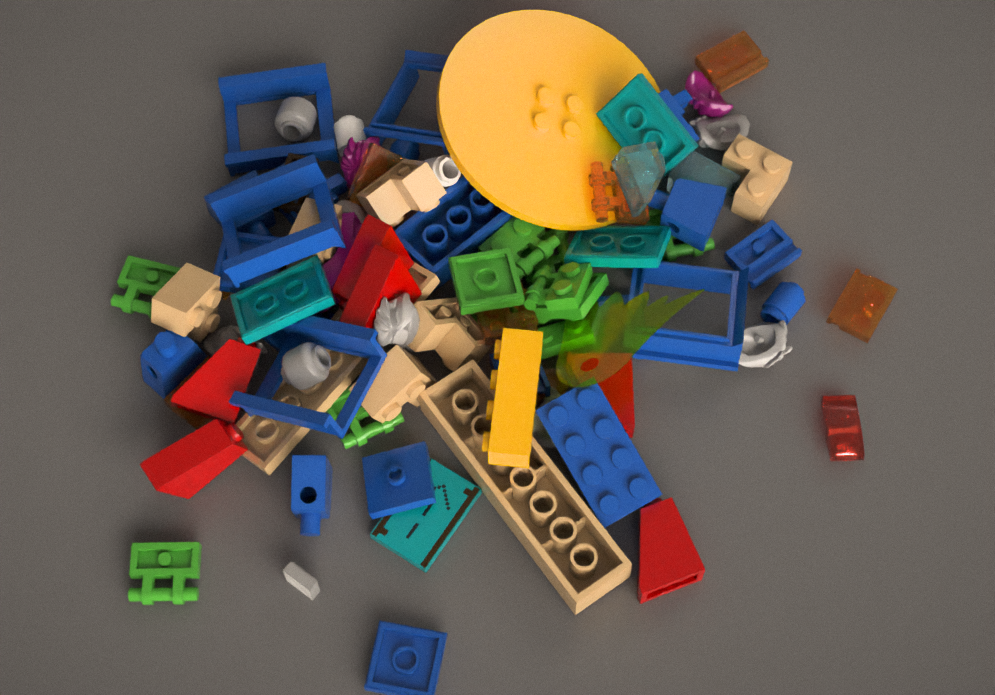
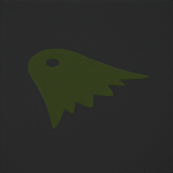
(611, 335)

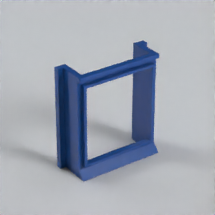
(275, 86)
(397, 95)
(268, 192)
(332, 336)
(695, 347)

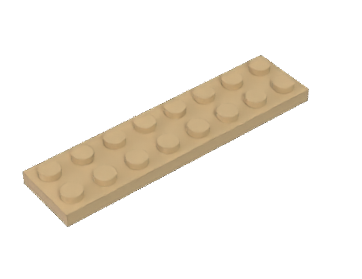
(273, 440)

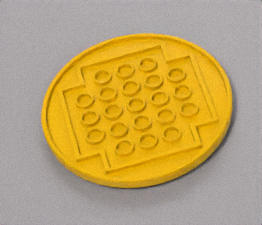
(524, 108)

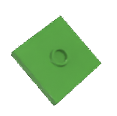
(486, 281)

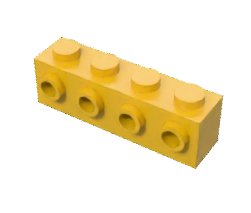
(514, 399)

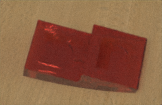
(843, 428)

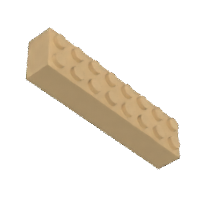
(532, 501)

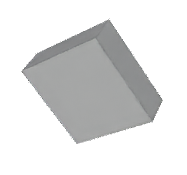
(301, 580)

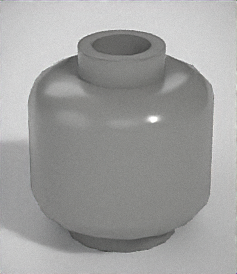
(295, 119)
(305, 366)

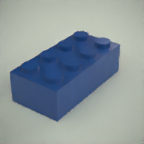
(451, 229)
(598, 453)

